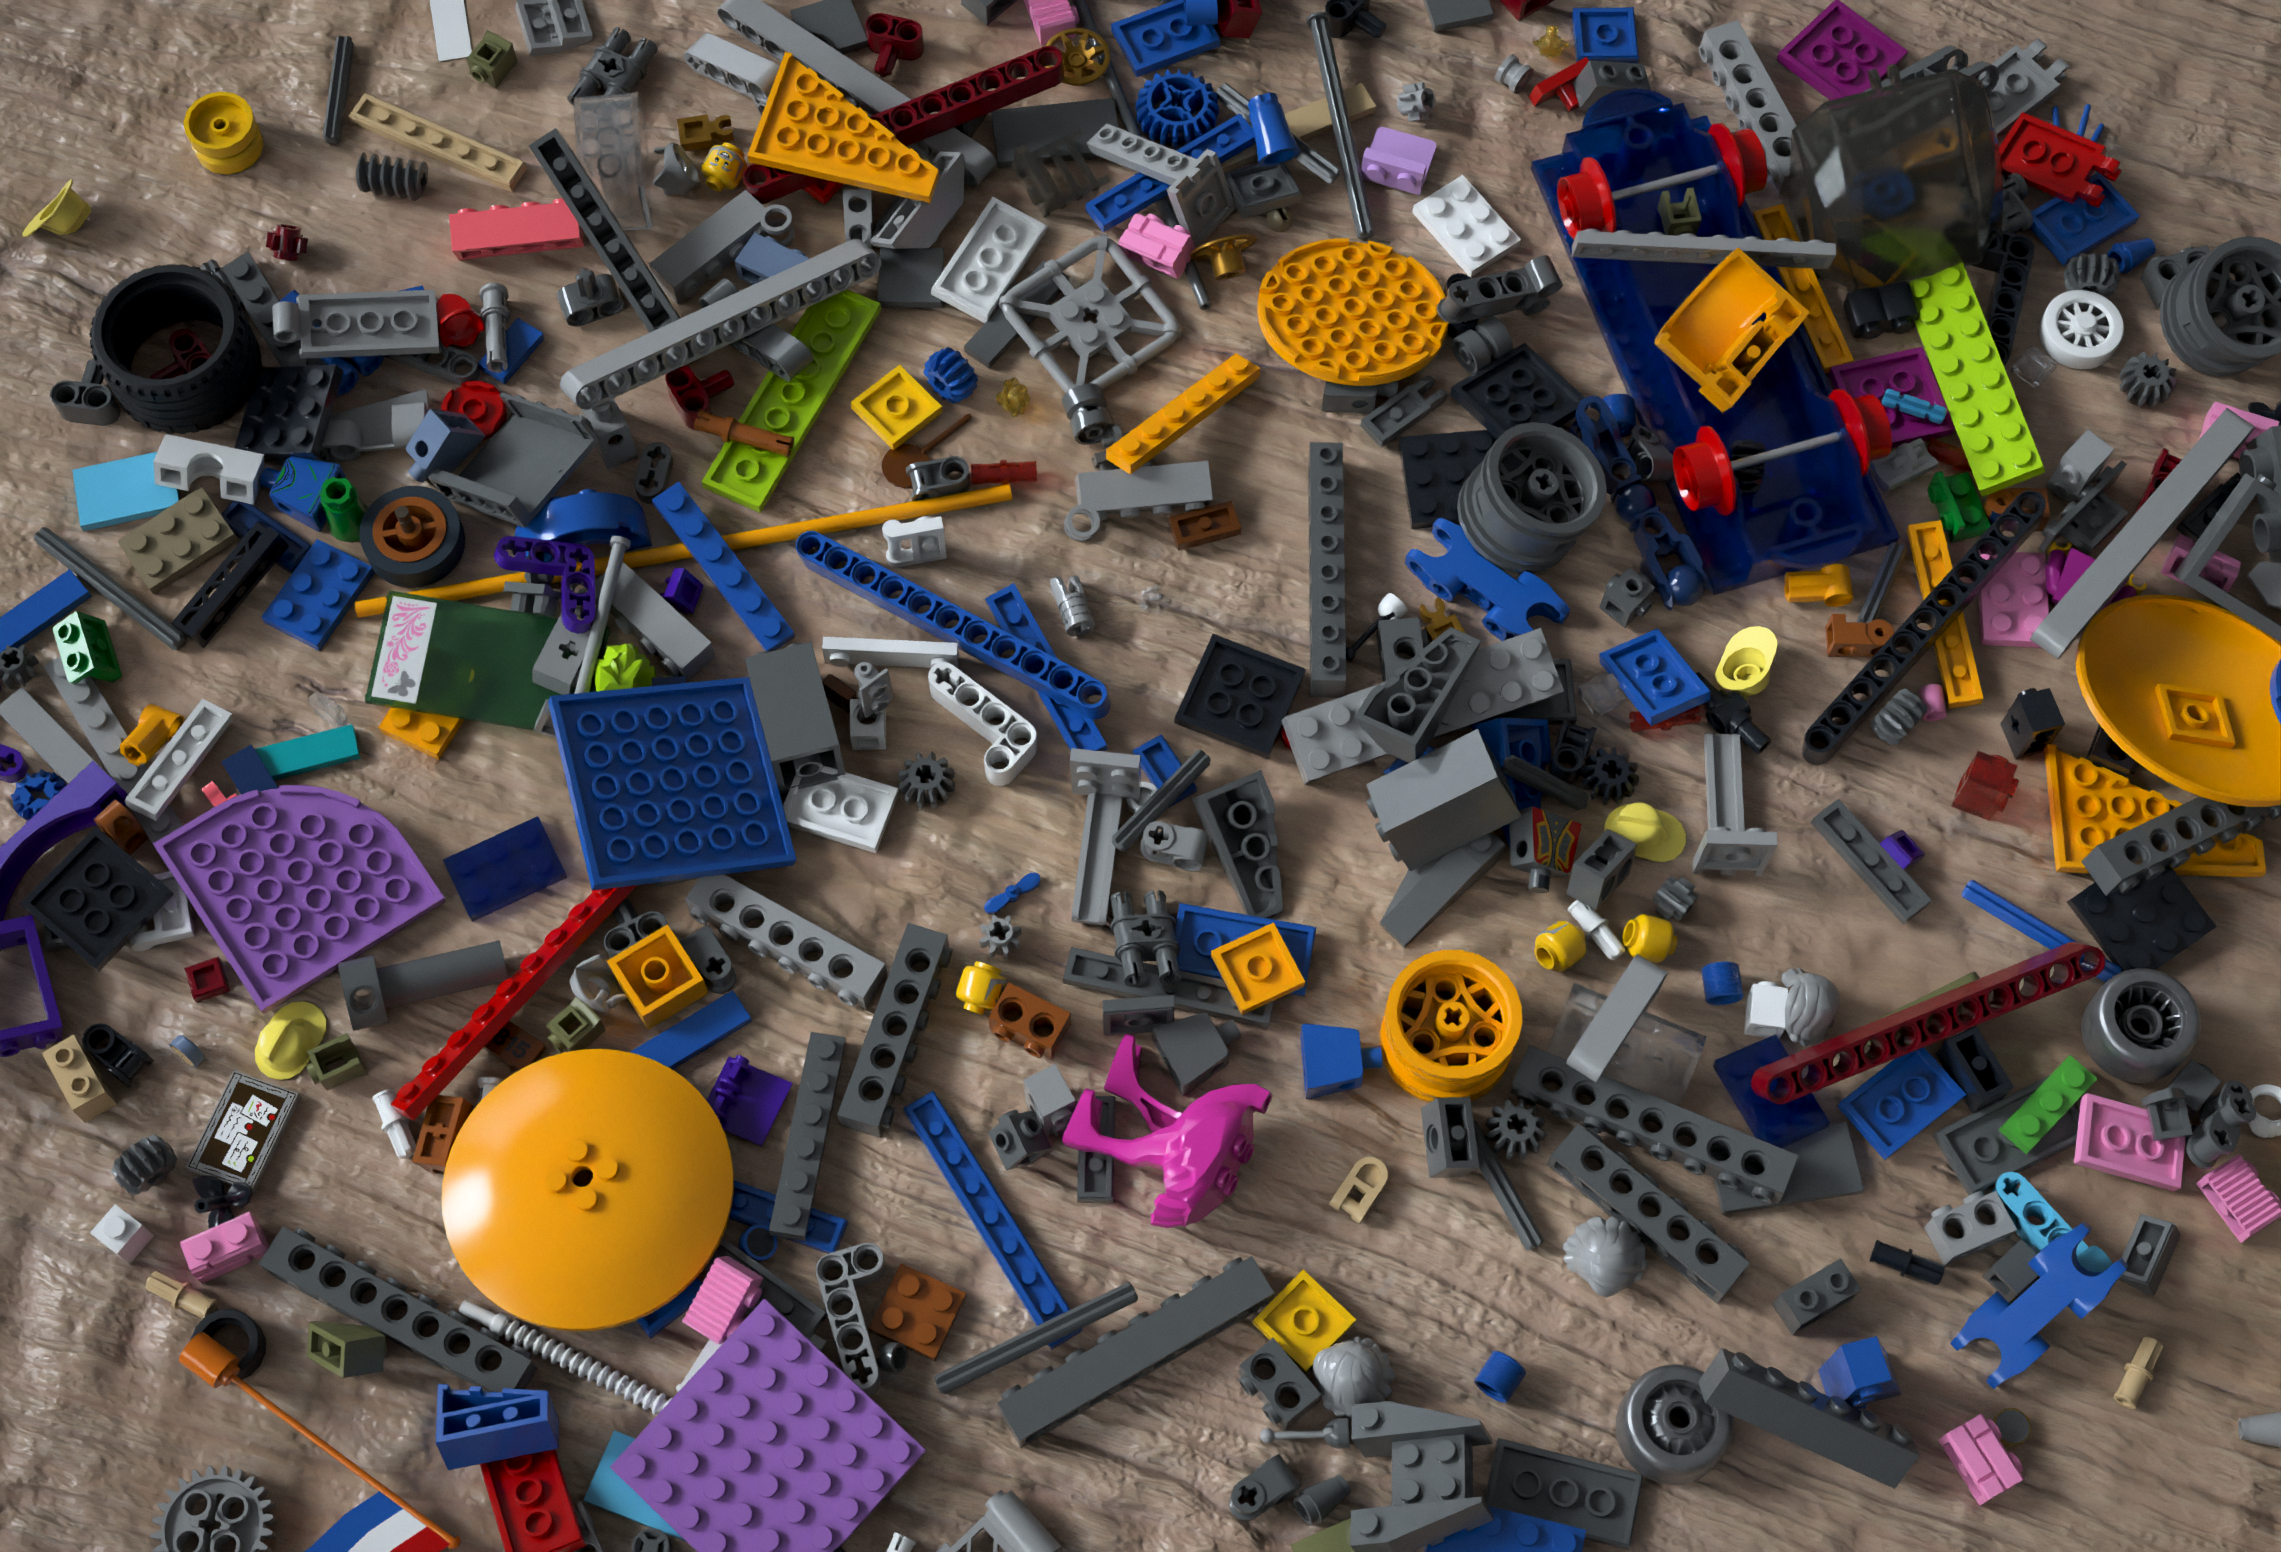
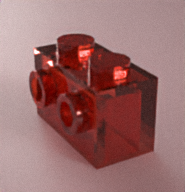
(1986, 785)

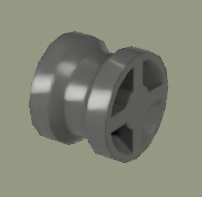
(649, 1541)

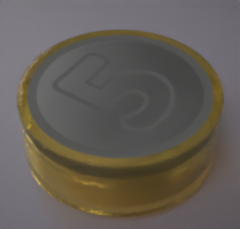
(2013, 1426)

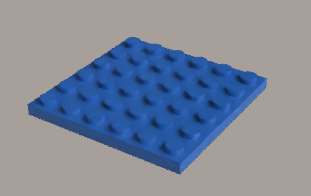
(671, 782)

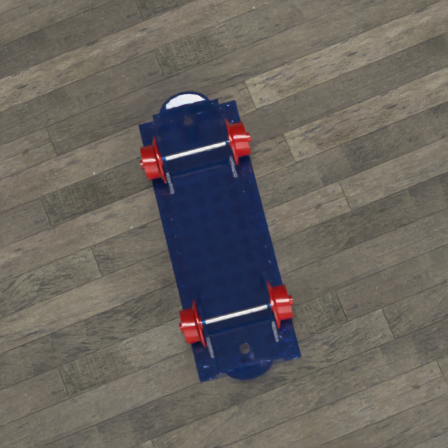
(1817, 440)

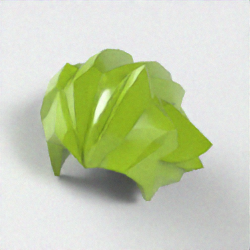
(623, 669)

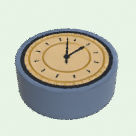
(187, 1051)

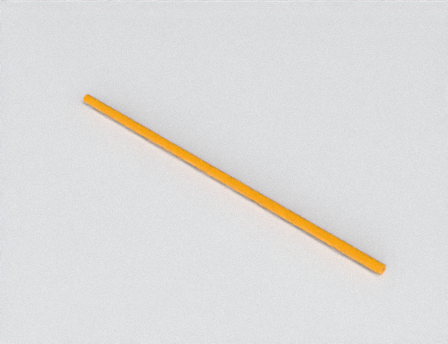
(734, 541)

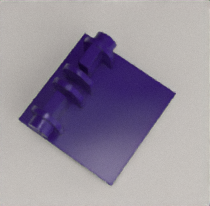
(747, 1099)

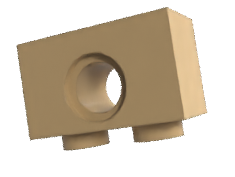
(79, 1078)

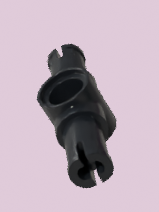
(1732, 715)

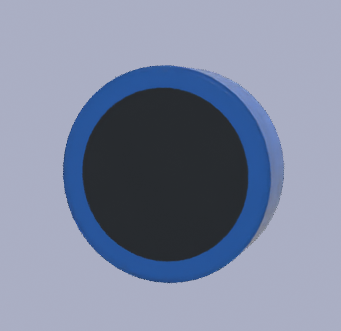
(758, 1243)

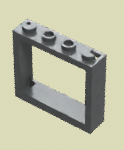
(2211, 539)

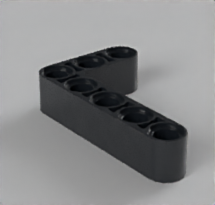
(2011, 260)

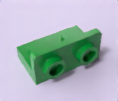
(1958, 506)
(86, 648)

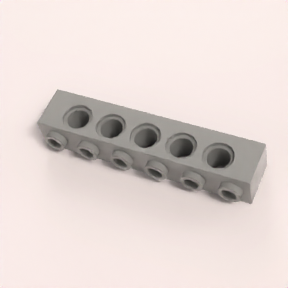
(1751, 96)
(855, 989)

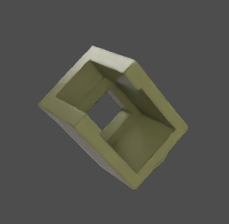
(501, 62)
(1687, 212)
(583, 1036)
(333, 1051)

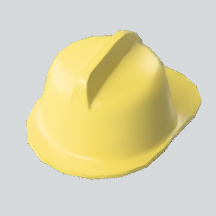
(62, 214)
(1747, 661)
(1657, 833)
(287, 1038)

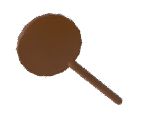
(896, 461)

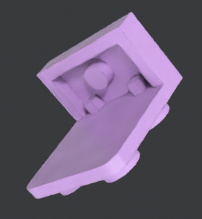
(1398, 160)

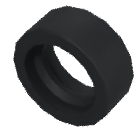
(257, 1342)

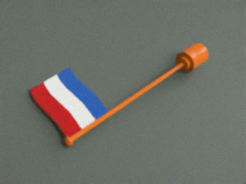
(376, 1524)

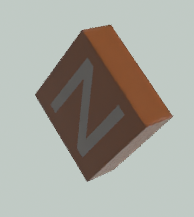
(838, 692)

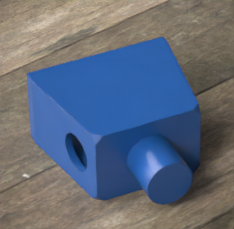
(1334, 1059)

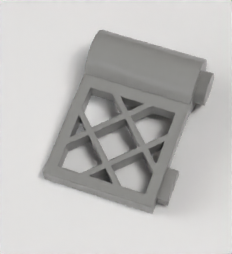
(1010, 1526)

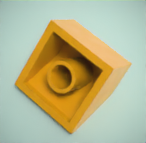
(658, 977)

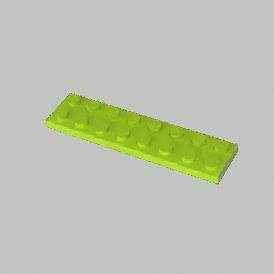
(833, 335)
(1974, 381)

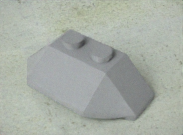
(918, 223)

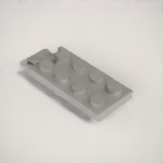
(359, 323)

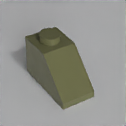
(346, 1348)

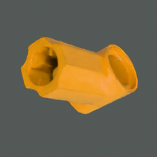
(1829, 585)
(153, 730)

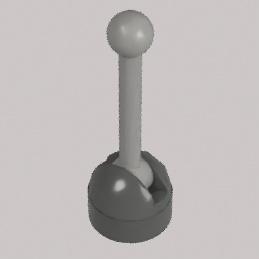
(1335, 1434)

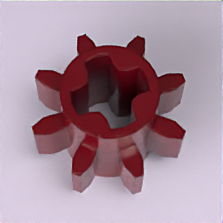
(286, 242)

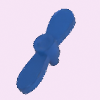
(1012, 893)

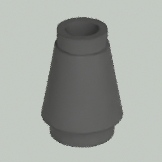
(1321, 1499)

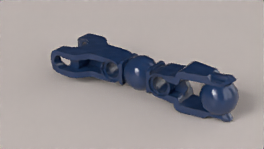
(1637, 506)

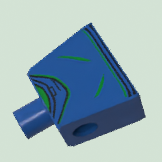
(298, 488)

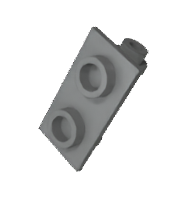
(874, 688)

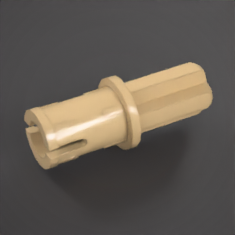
(181, 1294)
(2138, 1372)

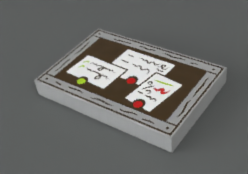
(244, 1131)

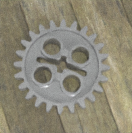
(247, 1530)

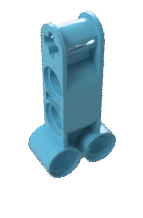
(2028, 1202)

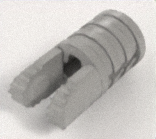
(1072, 606)

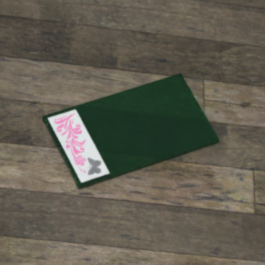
(461, 660)

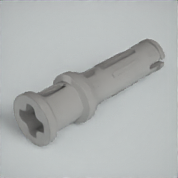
(495, 317)

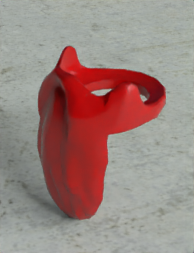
(457, 321)

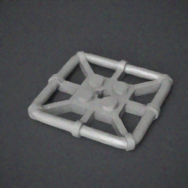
(1094, 298)

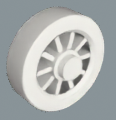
(2079, 337)

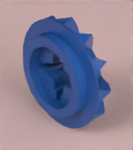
(23, 799)

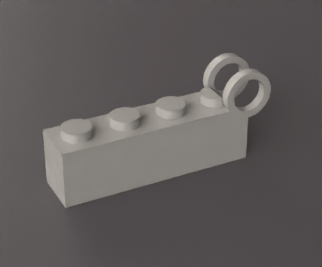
(716, 245)
(1146, 489)
(655, 624)

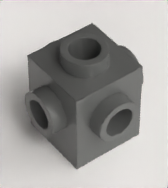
(1627, 597)
(1019, 1139)

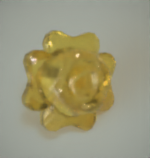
(1551, 44)
(1013, 397)

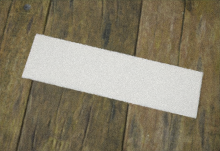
(450, 29)

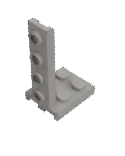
(1197, 185)
(1106, 781)
(1726, 842)

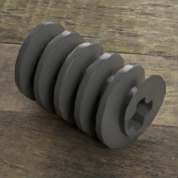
(391, 179)

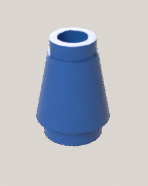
(2131, 253)

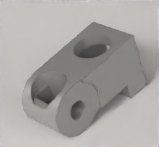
(858, 215)

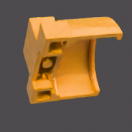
(1714, 330)

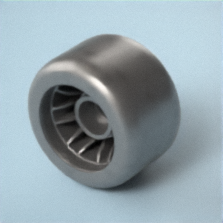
(2157, 1009)
(1658, 1447)

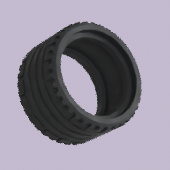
(158, 299)

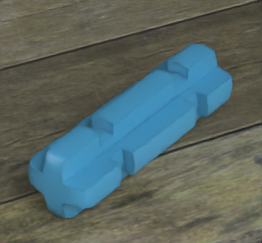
(1914, 406)

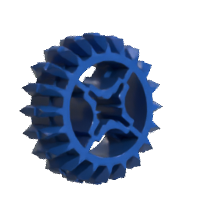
(1174, 117)

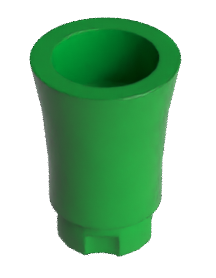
(343, 509)

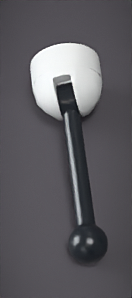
(1389, 608)

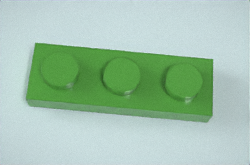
(2048, 1104)

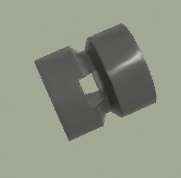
(1479, 346)
(1088, 413)

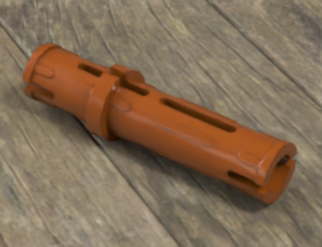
(730, 430)

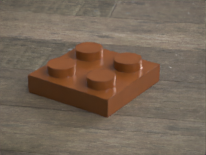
(917, 1312)

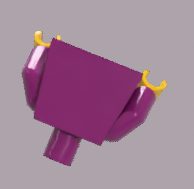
(2067, 566)

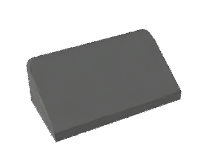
(2149, 1253)

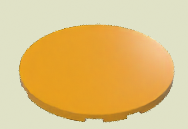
(1352, 312)

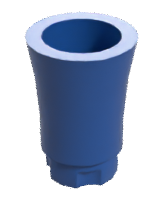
(1271, 131)

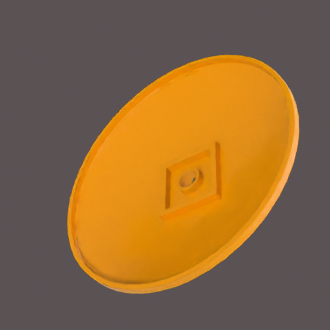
(2175, 656)
(599, 1249)

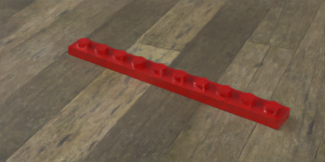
(509, 998)

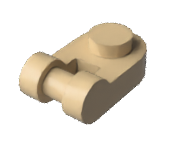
(1368, 1178)

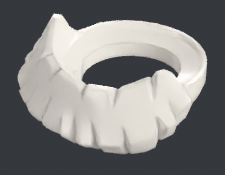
(2260, 1125)

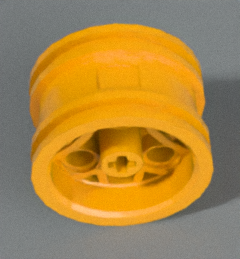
(1450, 1026)

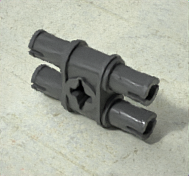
(612, 71)
(1145, 938)

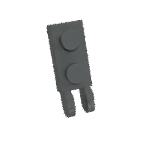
(1402, 411)

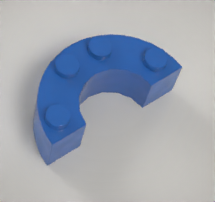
(588, 520)

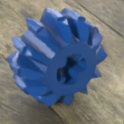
(950, 375)

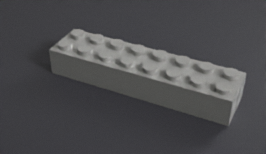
(1496, 683)

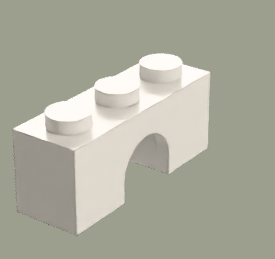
(184, 460)

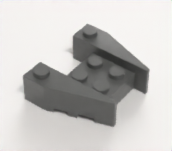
(1428, 1476)

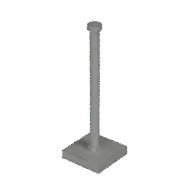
(619, 545)

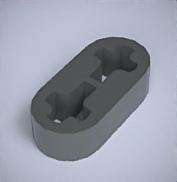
(647, 471)

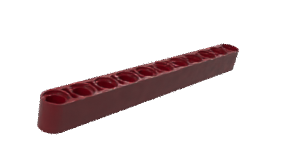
(949, 115)
(1914, 1019)

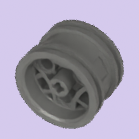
(2209, 311)
(1531, 497)

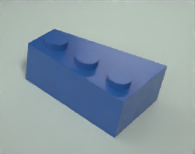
(1859, 1374)
(493, 1426)

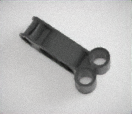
(1502, 293)

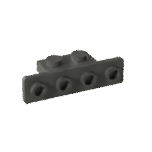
(2091, 518)

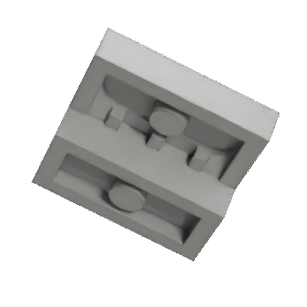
(553, 25)

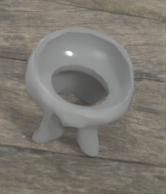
(673, 177)
(597, 971)

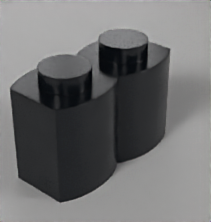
(1881, 310)

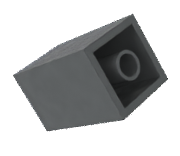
(795, 716)
(1442, 801)

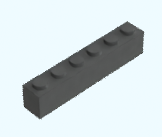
(1808, 1417)

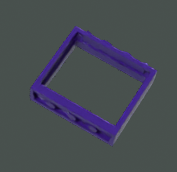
(37, 1034)

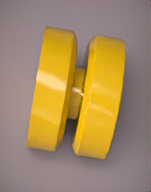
(223, 132)

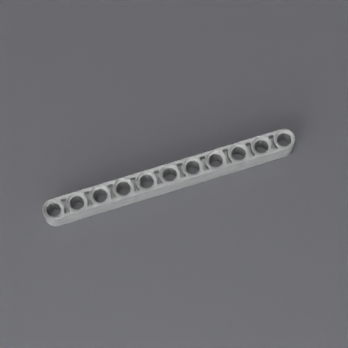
(860, 87)
(719, 324)
(2141, 534)

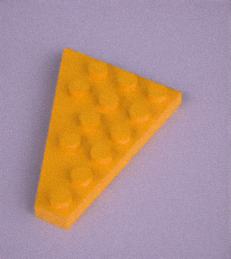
(824, 136)
(2098, 804)

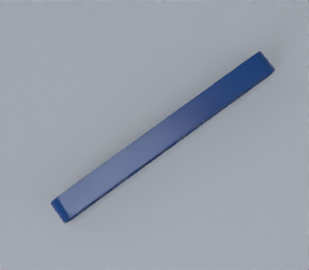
(963, 633)

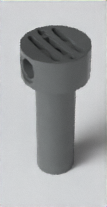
(416, 980)

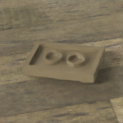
(177, 540)

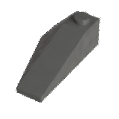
(1413, 702)
(1245, 841)
(1437, 885)

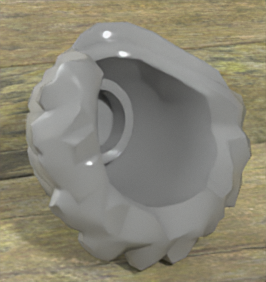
(1809, 1006)
(1606, 1255)
(1352, 1375)

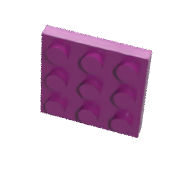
(1839, 52)
(1903, 372)

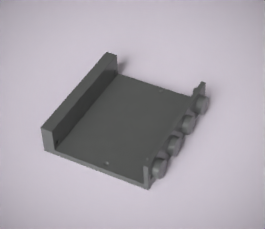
(521, 462)

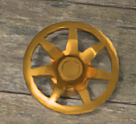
(1077, 60)
(1228, 259)

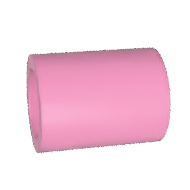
(1933, 698)

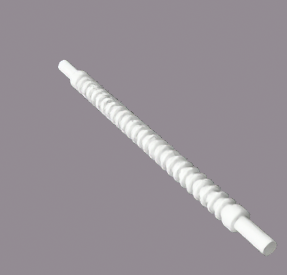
(502, 1325)

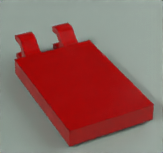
(2056, 160)

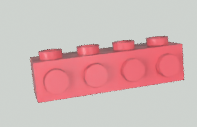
(514, 230)

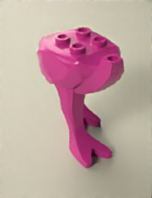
(1193, 1148)

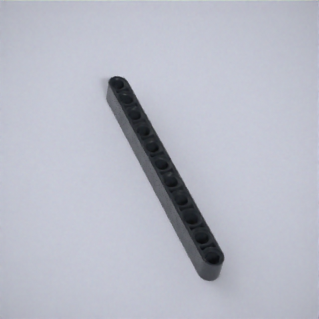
(1920, 640)

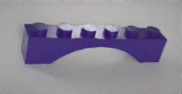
(62, 816)

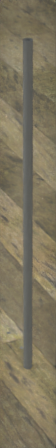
(1131, 126)

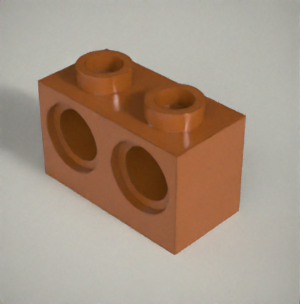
(1035, 1013)

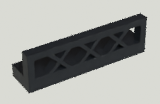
(234, 587)

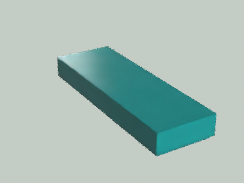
(310, 752)

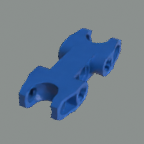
(1470, 574)
(2060, 1285)

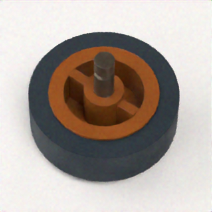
(412, 536)

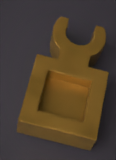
(698, 132)
(1438, 621)

